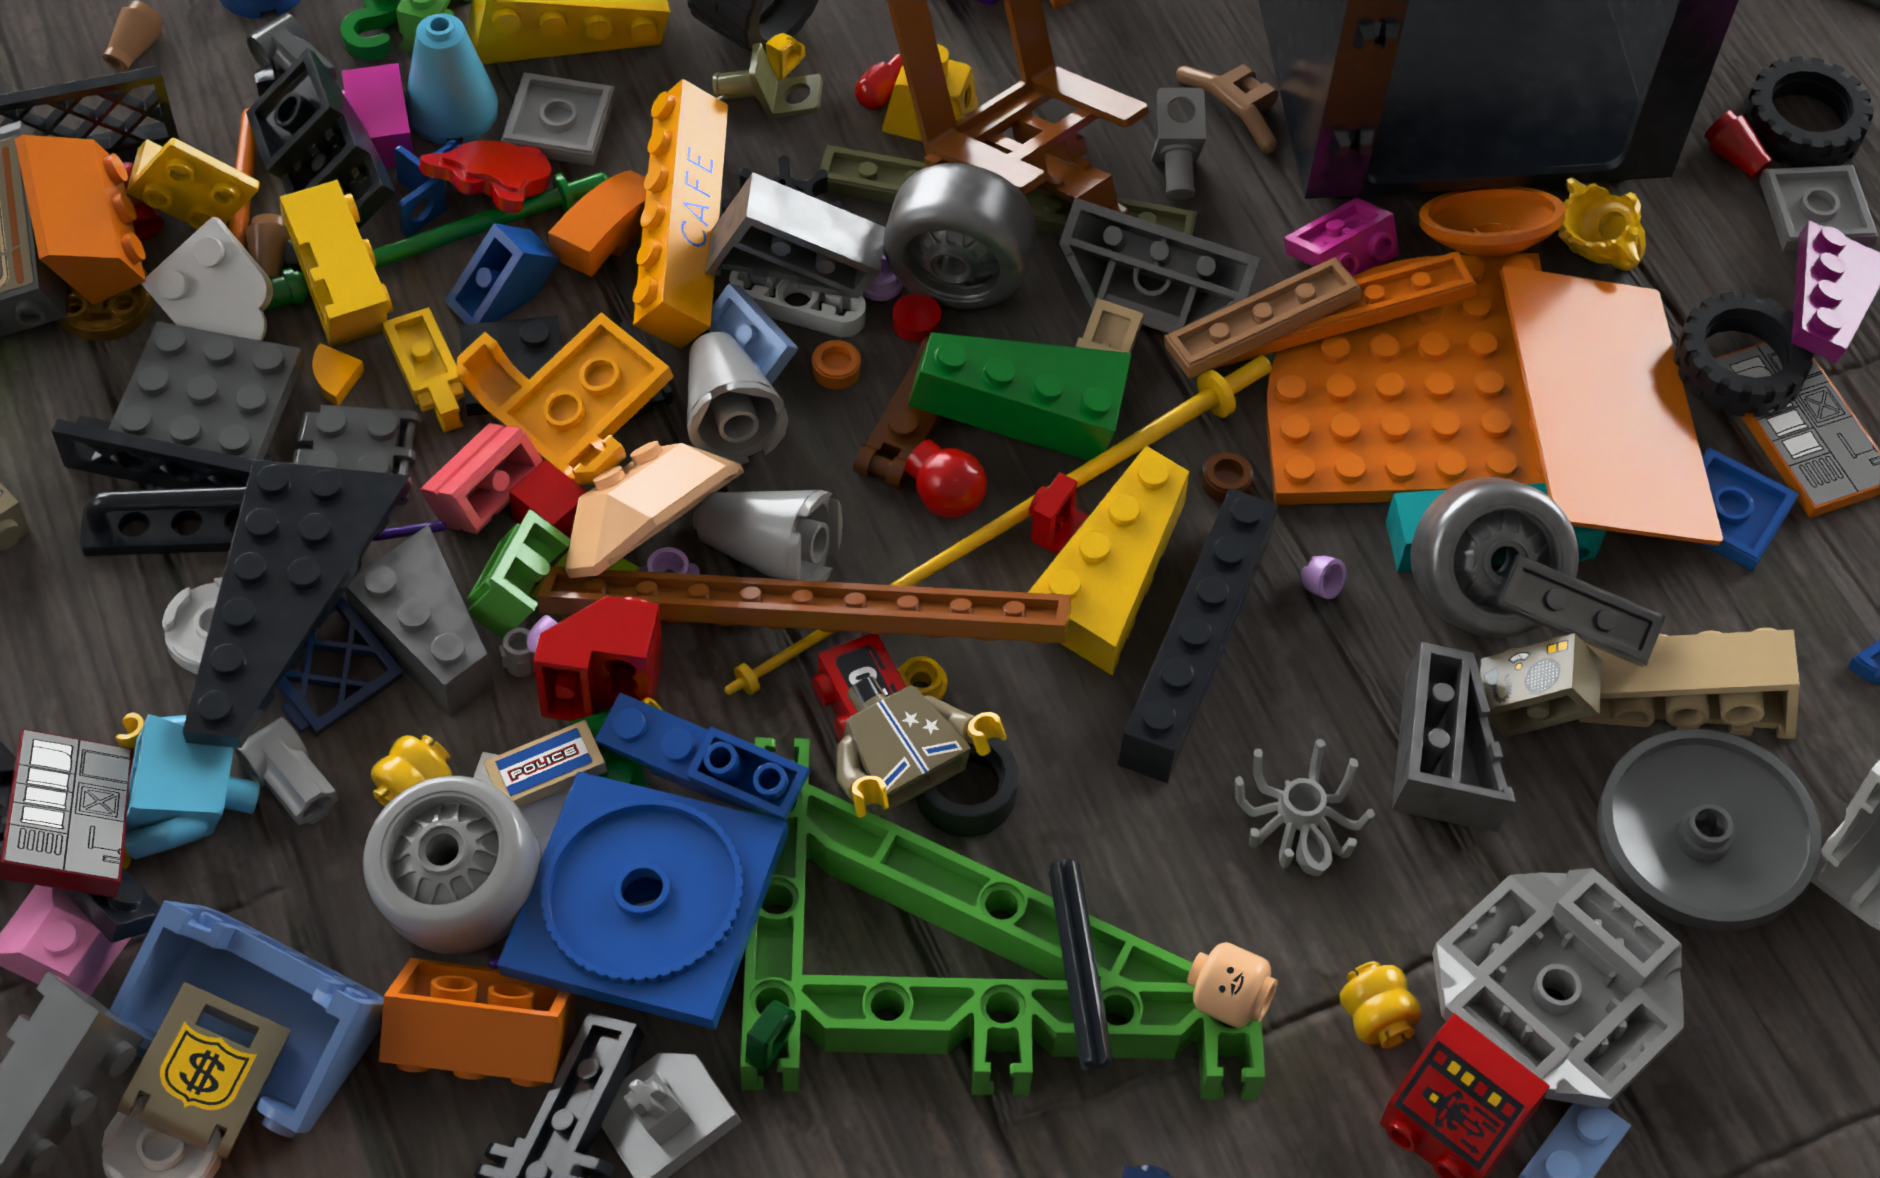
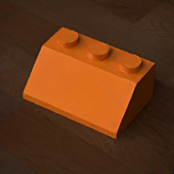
(81, 214)
(474, 1023)

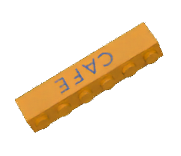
(679, 213)

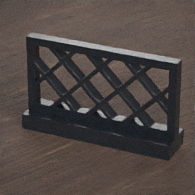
(124, 135)

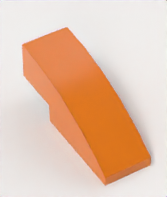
(600, 223)

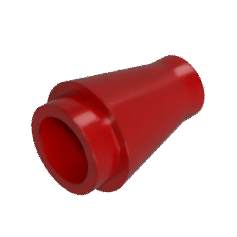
(1737, 143)

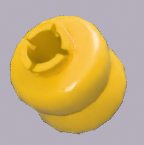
(408, 764)
(1380, 1004)

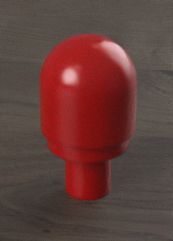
(877, 83)

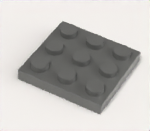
(208, 391)

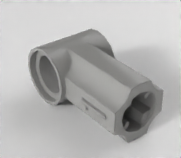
(281, 762)

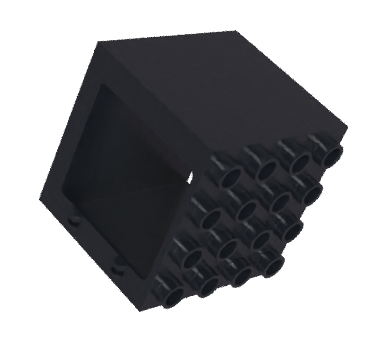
(1488, 90)

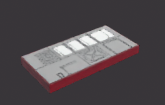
(67, 814)

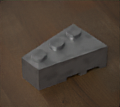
(796, 239)
(423, 622)
(1446, 746)

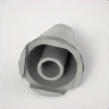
(731, 401)
(773, 530)

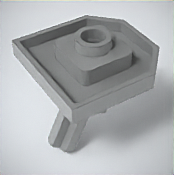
(667, 1115)

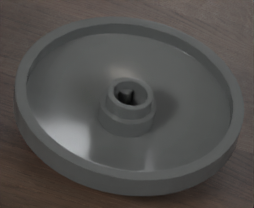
(1709, 830)

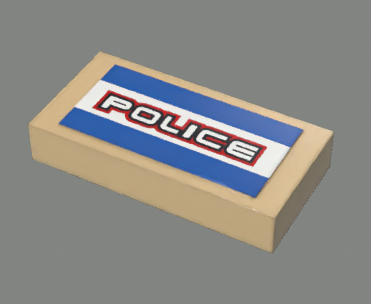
(546, 764)

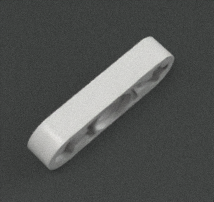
(809, 314)

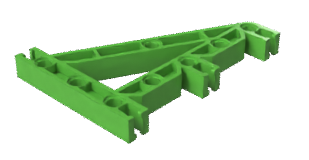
(939, 1013)

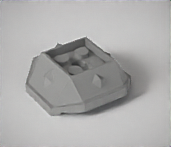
(1590, 947)

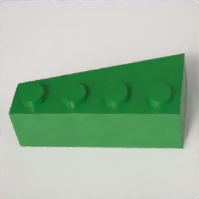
(1024, 390)

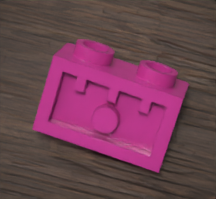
(1353, 233)

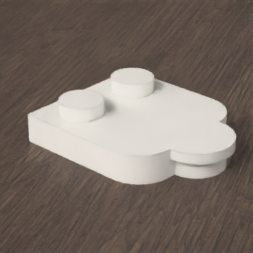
(213, 284)

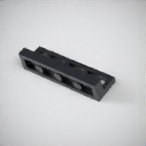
(97, 450)

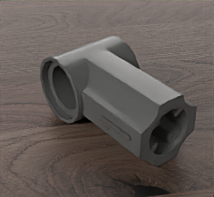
(281, 44)

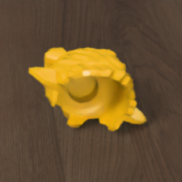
(1603, 226)

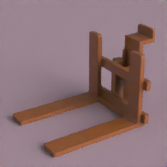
(1041, 151)

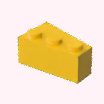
(336, 262)

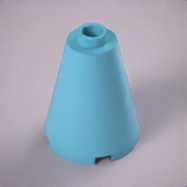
(448, 84)

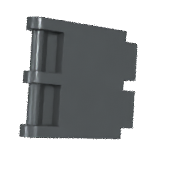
(358, 439)

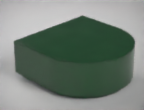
(769, 1035)

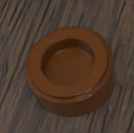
(1224, 472)

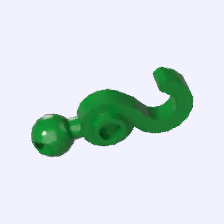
(374, 15)

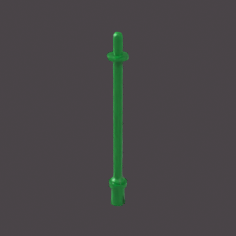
(292, 286)

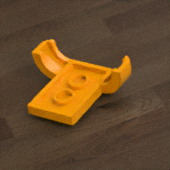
(573, 399)

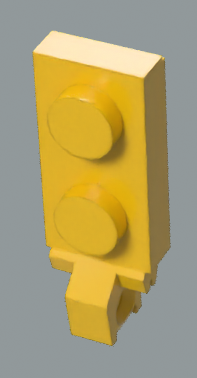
(426, 365)

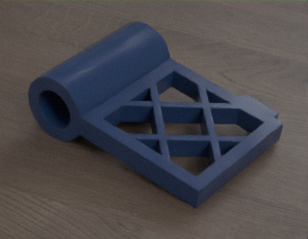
(296, 707)

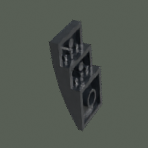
(315, 137)

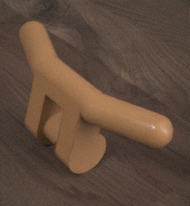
(1241, 94)

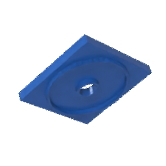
(656, 957)

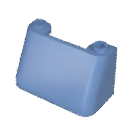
(328, 1012)

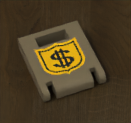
(201, 1077)

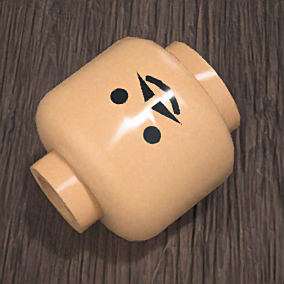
(1232, 985)

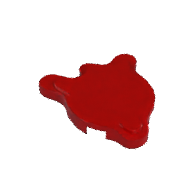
(492, 168)

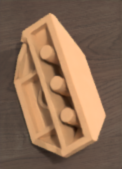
(641, 501)

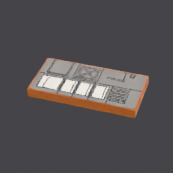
(1814, 439)

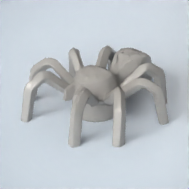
(1303, 809)

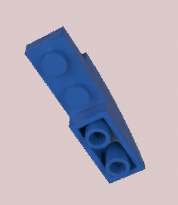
(702, 758)

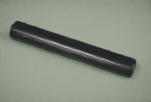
(1080, 966)

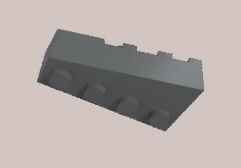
(56, 1073)

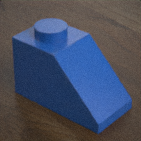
(501, 275)

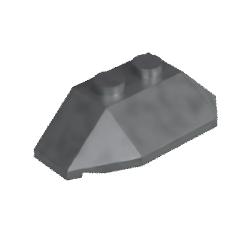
(1152, 267)

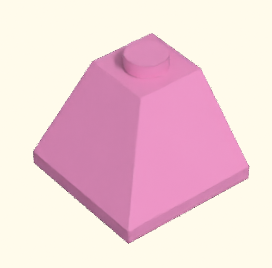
(56, 938)

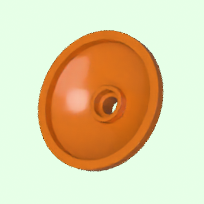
(1492, 219)

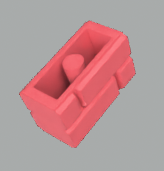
(479, 477)

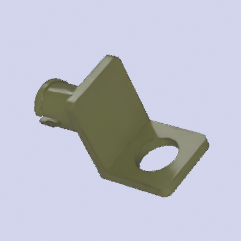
(763, 84)

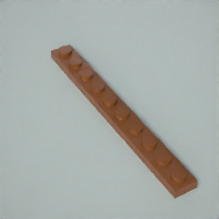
(820, 605)

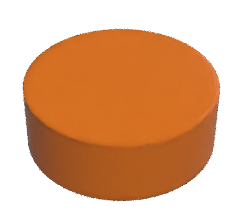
(836, 364)

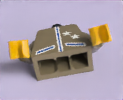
(905, 745)

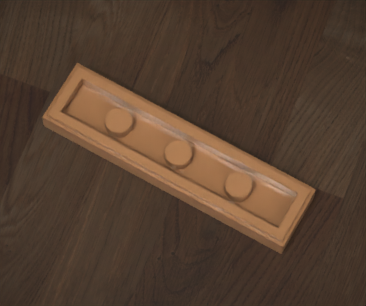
(1262, 317)

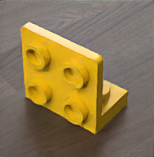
(188, 183)

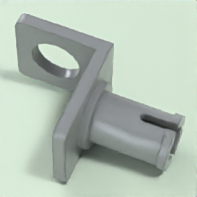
(1179, 142)

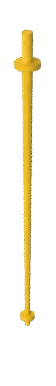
(1214, 394)

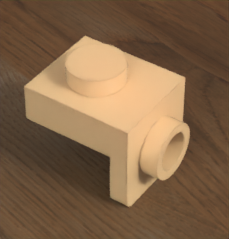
(1111, 328)

